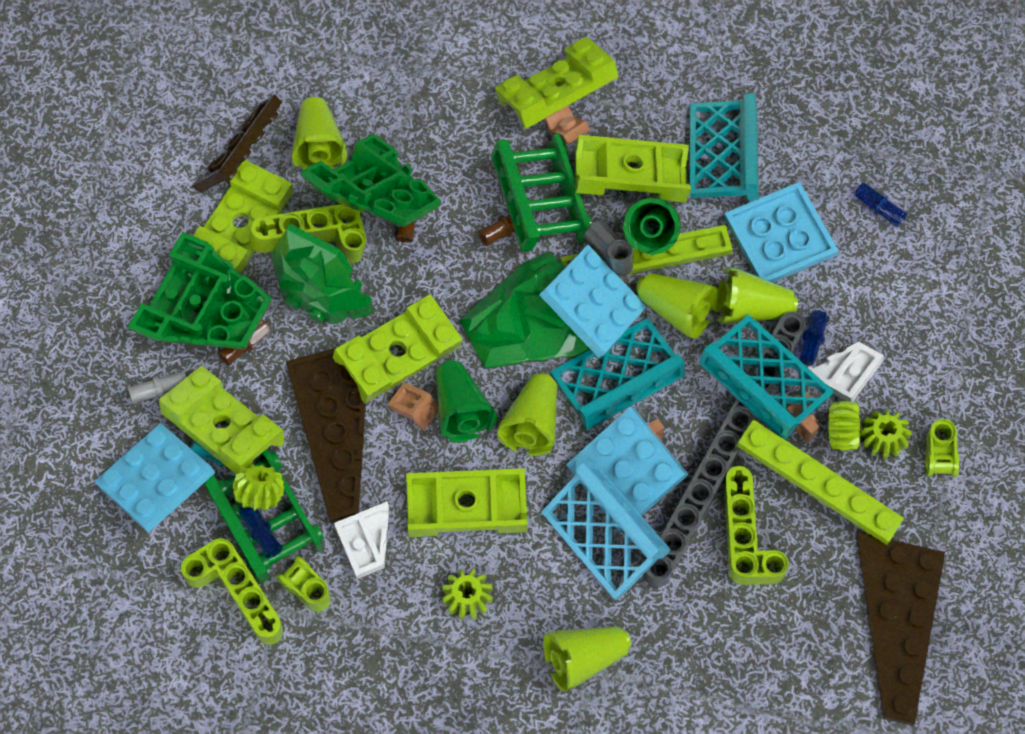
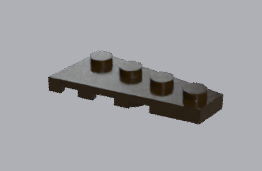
(238, 147)

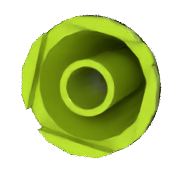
(317, 136)
(753, 296)
(679, 301)
(532, 417)
(583, 653)

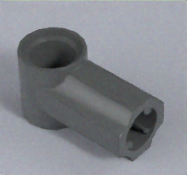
(610, 247)

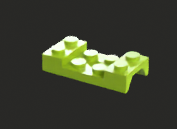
(579, 74)
(604, 160)
(251, 195)
(420, 331)
(201, 403)
(497, 505)

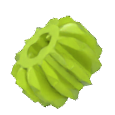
(844, 425)
(893, 441)
(258, 487)
(455, 595)

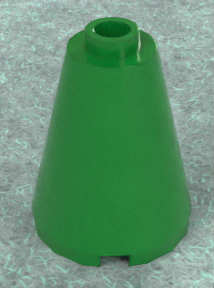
(652, 225)
(461, 404)

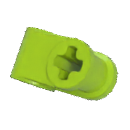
(942, 455)
(302, 581)

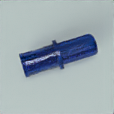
(880, 204)
(814, 337)
(260, 531)

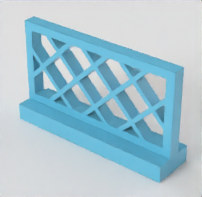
(624, 514)

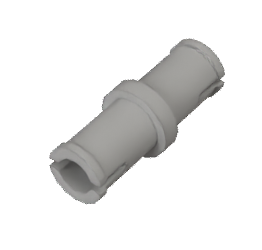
(155, 387)

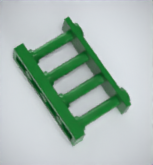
(521, 207)
(230, 513)

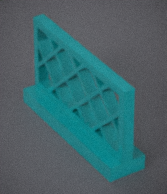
(748, 148)
(625, 394)
(754, 396)

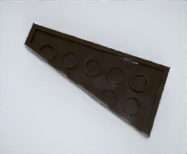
(334, 428)
(901, 604)

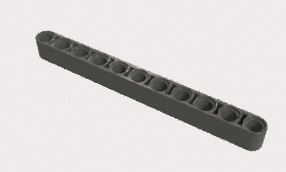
(719, 460)

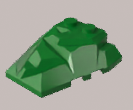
(374, 184)
(317, 278)
(202, 300)
(517, 323)

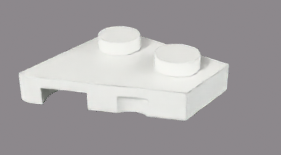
(849, 370)
(365, 539)

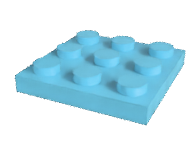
(781, 233)
(593, 301)
(633, 461)
(154, 477)

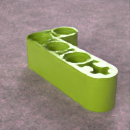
(327, 216)
(746, 526)
(240, 593)

